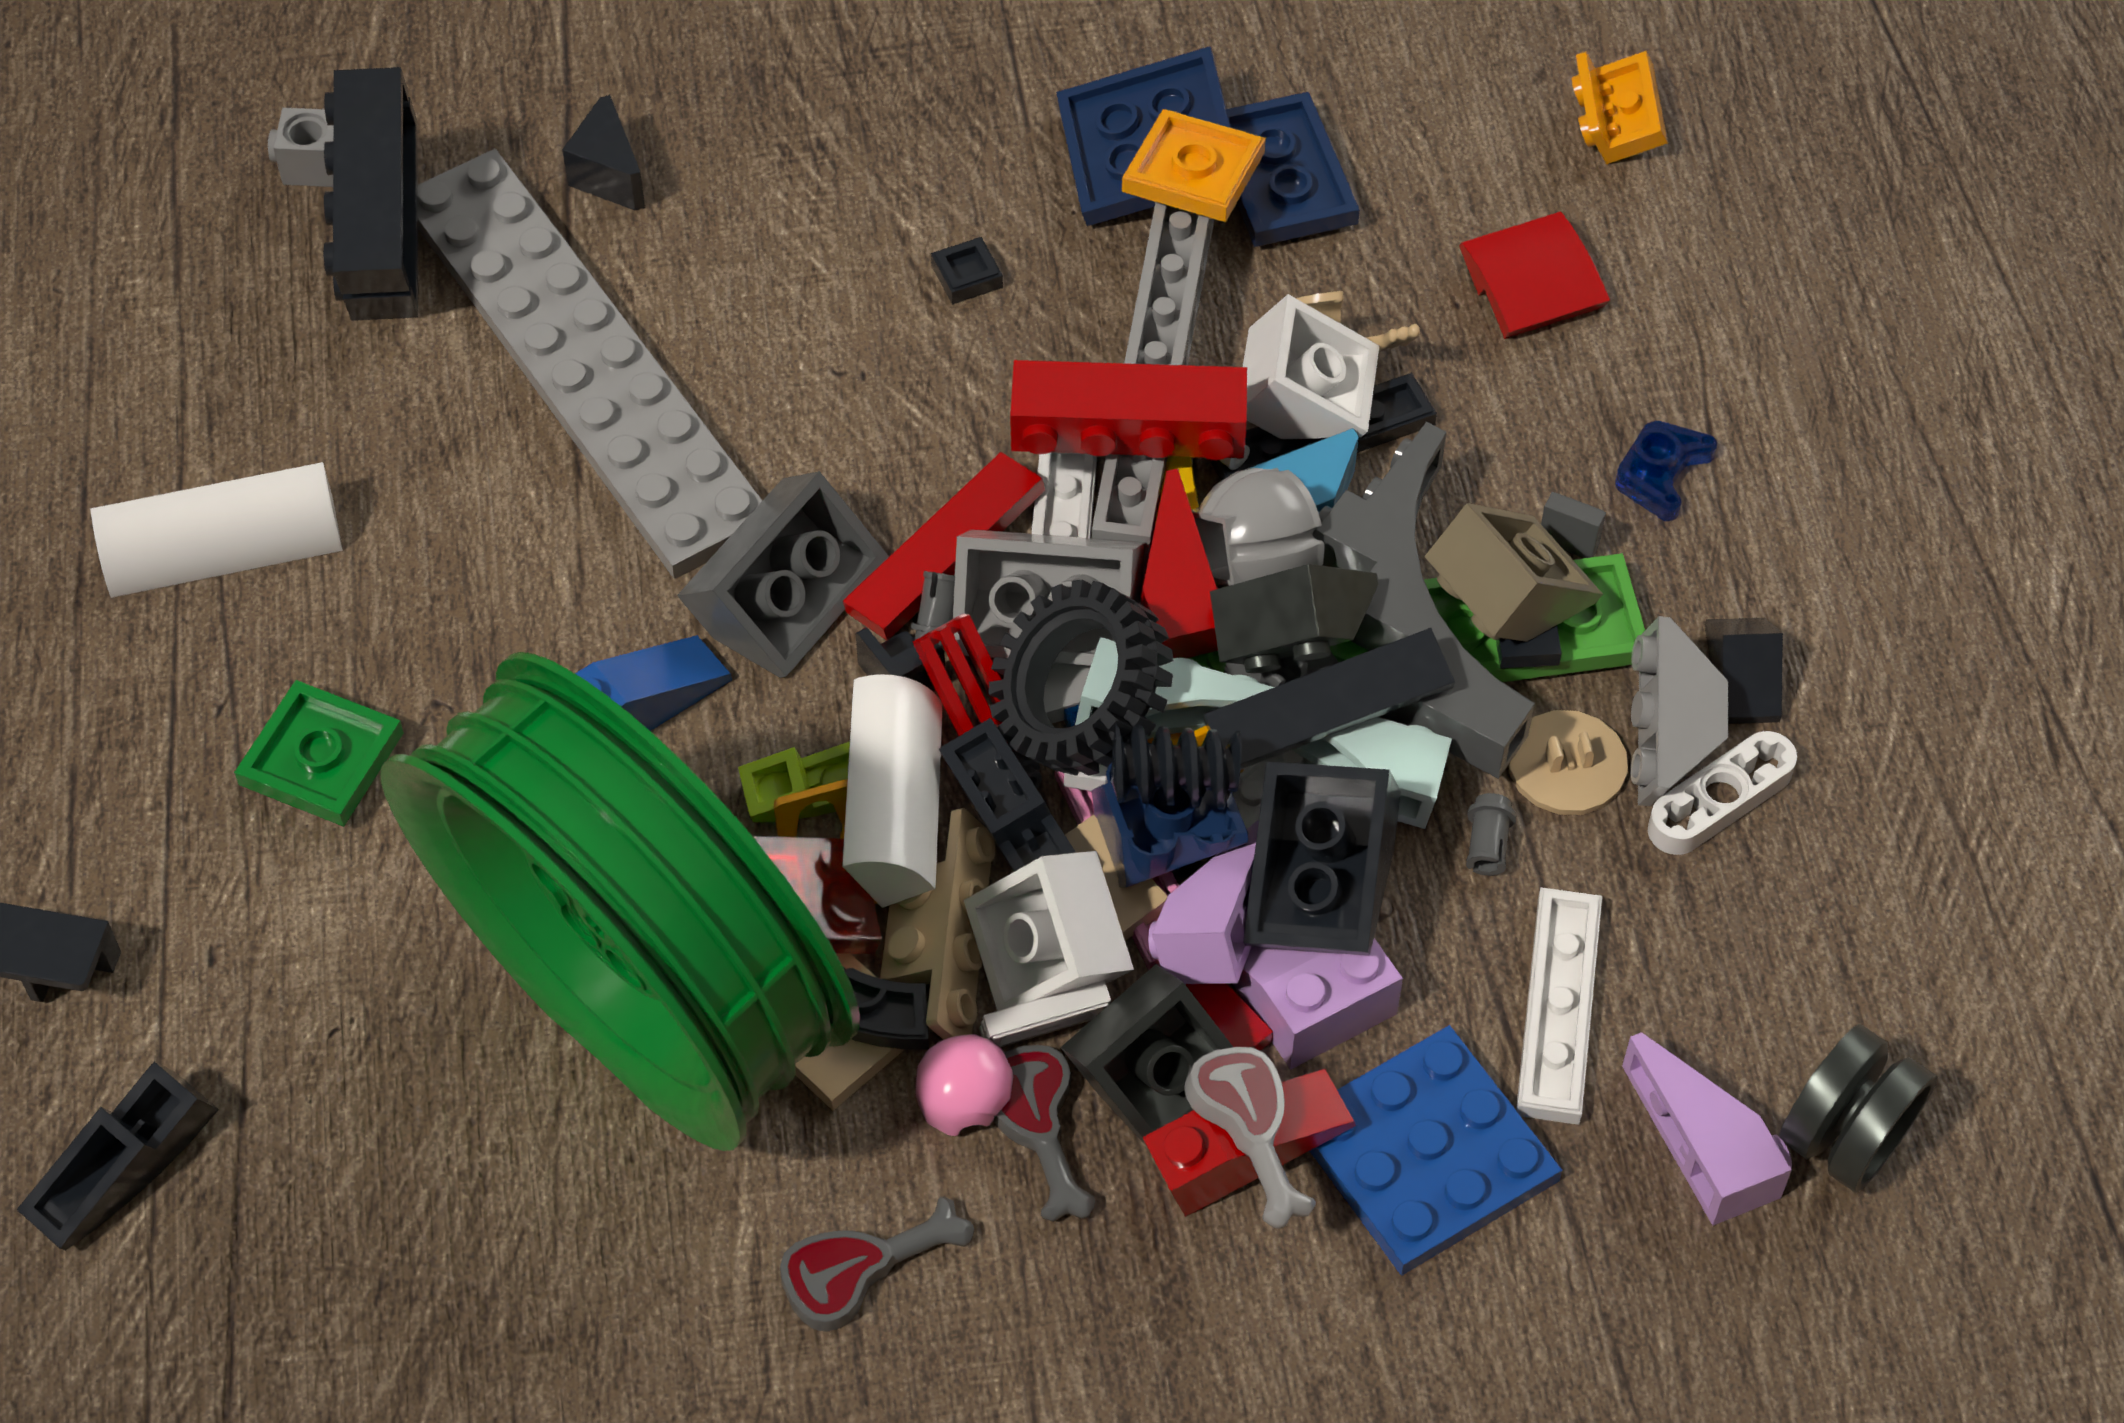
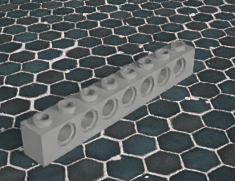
(1158, 335)

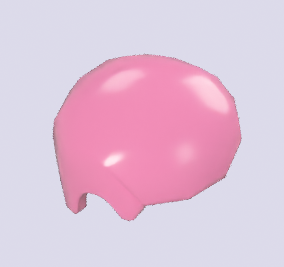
(963, 1083)

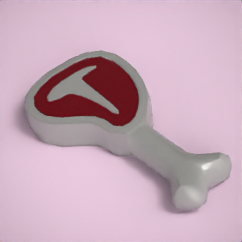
(1246, 1098)

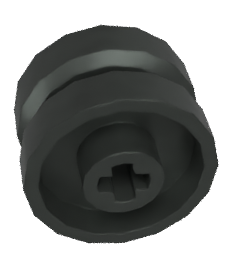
(1849, 1102)

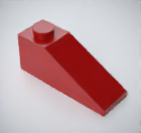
(1180, 576)
(1204, 1163)

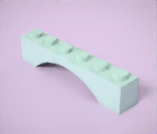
(1410, 752)

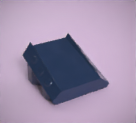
(1161, 837)

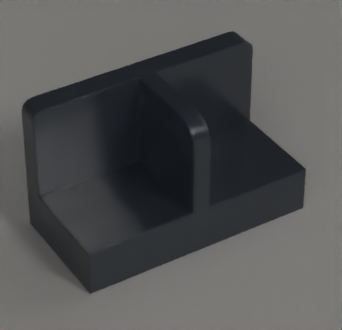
(53, 949)

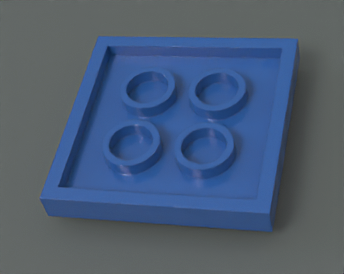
(1432, 1151)

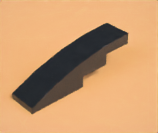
(1004, 796)

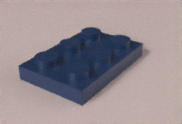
(1299, 178)

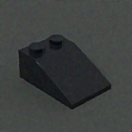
(1321, 857)

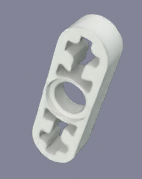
(1715, 816)

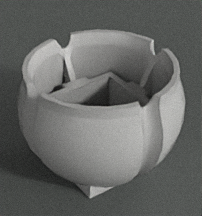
(1258, 525)

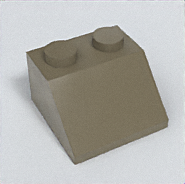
(1509, 573)

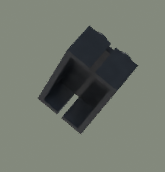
(372, 194)

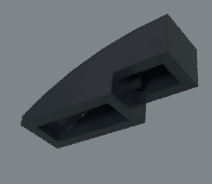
(117, 1156)

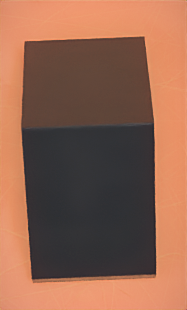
(602, 160)
(1751, 661)

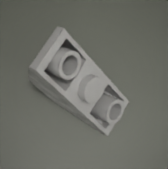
(1676, 710)

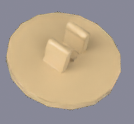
(1569, 763)

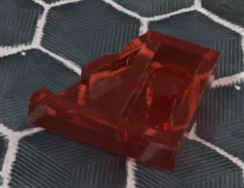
(828, 891)

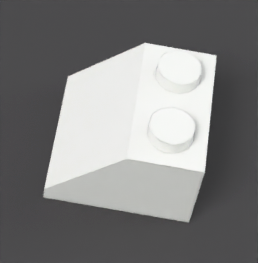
(1308, 374)
(1048, 929)

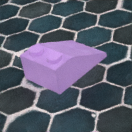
(1318, 996)

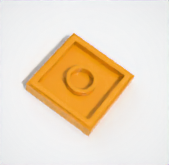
(1193, 165)

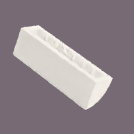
(216, 529)
(893, 788)

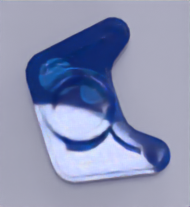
(1656, 462)

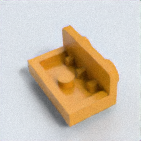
(1619, 106)

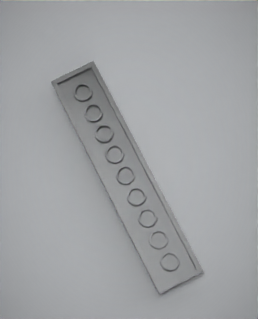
(585, 362)

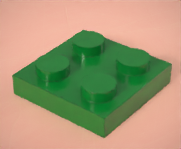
(319, 753)

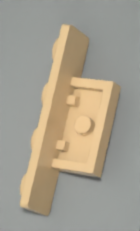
(932, 935)

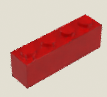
(1128, 409)

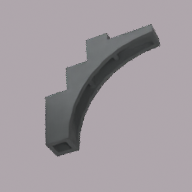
(1378, 537)

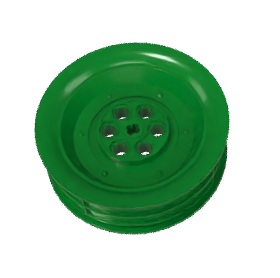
(623, 897)

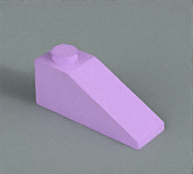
(1205, 920)
(1712, 1135)

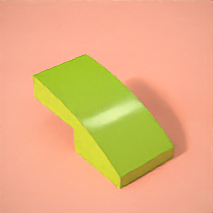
(789, 773)

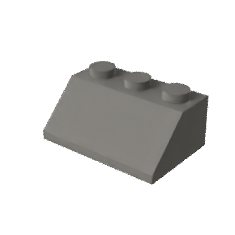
(1007, 570)

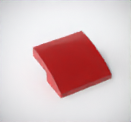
(1534, 274)

